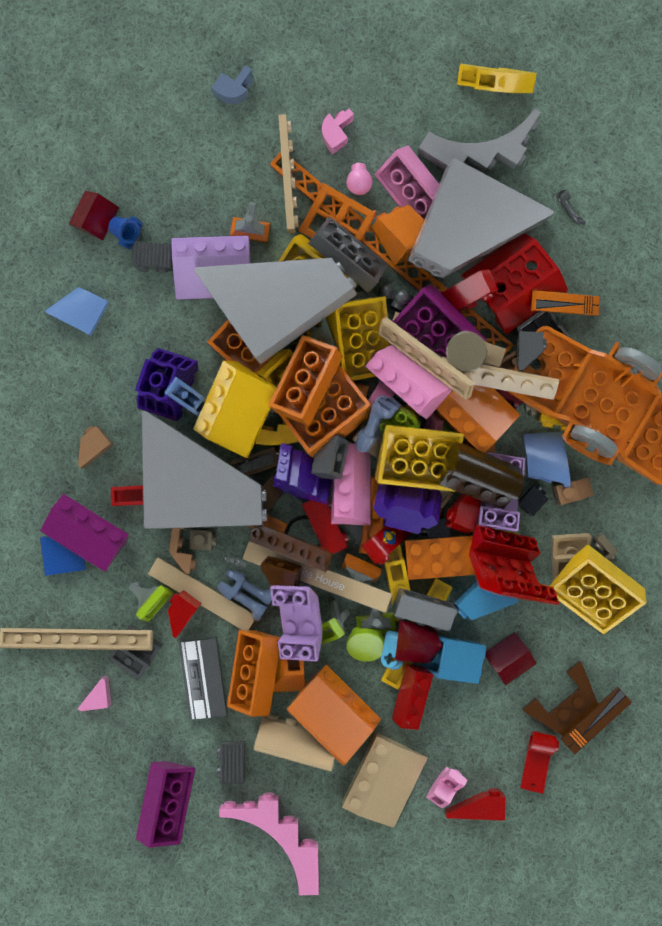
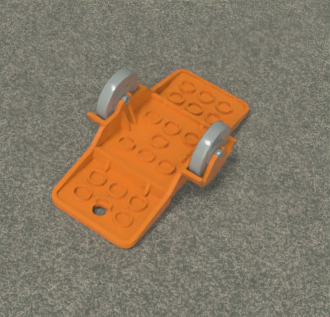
(604, 402)

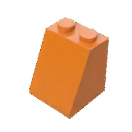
(398, 232)

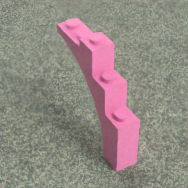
(285, 831)

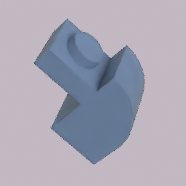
(233, 91)

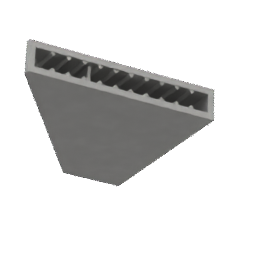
(471, 219)
(277, 300)
(191, 485)

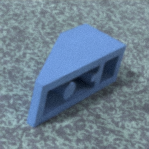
(186, 396)

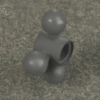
(400, 299)

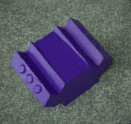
(155, 379)
(296, 478)
(408, 507)

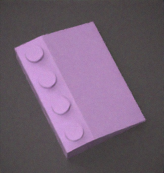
(204, 252)

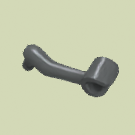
(562, 197)

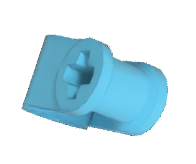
(389, 650)

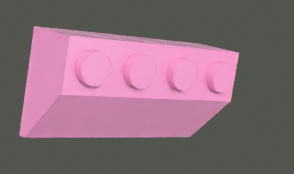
(408, 180)
(408, 380)
(352, 493)

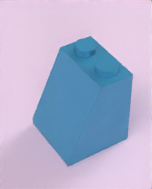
(479, 602)
(457, 660)

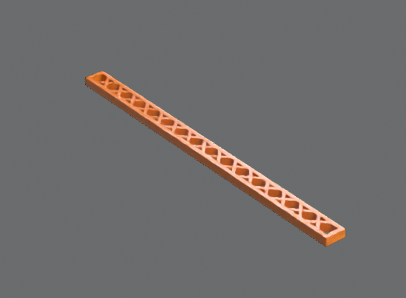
(355, 216)

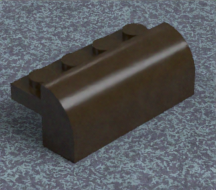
(481, 476)

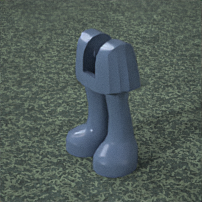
(382, 408)
(234, 593)

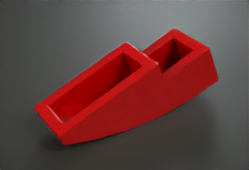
(127, 495)

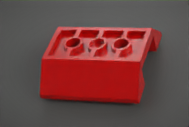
(510, 269)
(505, 566)

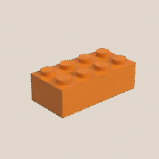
(306, 380)
(438, 557)
(254, 673)

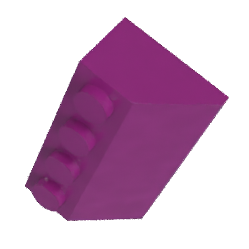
(84, 532)
(165, 804)

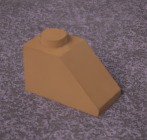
(92, 445)
(577, 491)

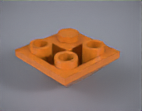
(289, 675)

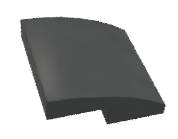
(135, 661)

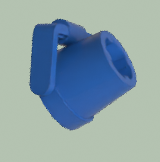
(125, 230)

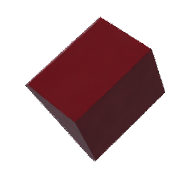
(94, 214)
(416, 643)
(510, 658)

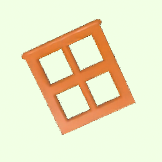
(347, 203)

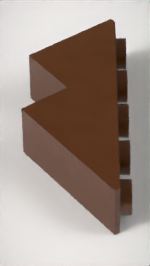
(291, 547)
(281, 572)

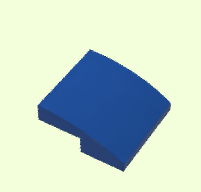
(58, 558)

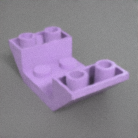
(499, 518)
(299, 622)

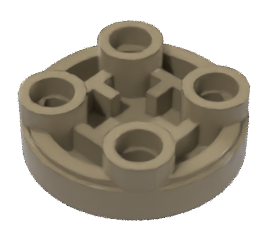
(466, 351)

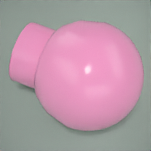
(359, 179)

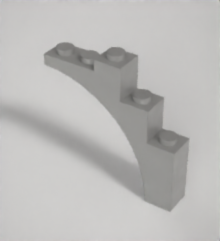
(507, 148)

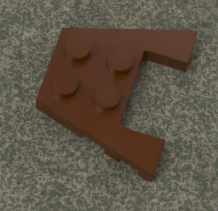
(571, 709)

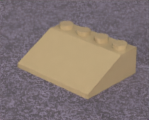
(291, 742)
(383, 781)

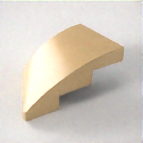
(564, 548)

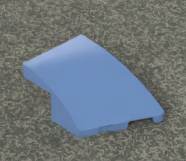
(80, 310)
(546, 457)

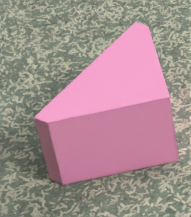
(99, 697)

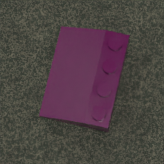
(433, 320)

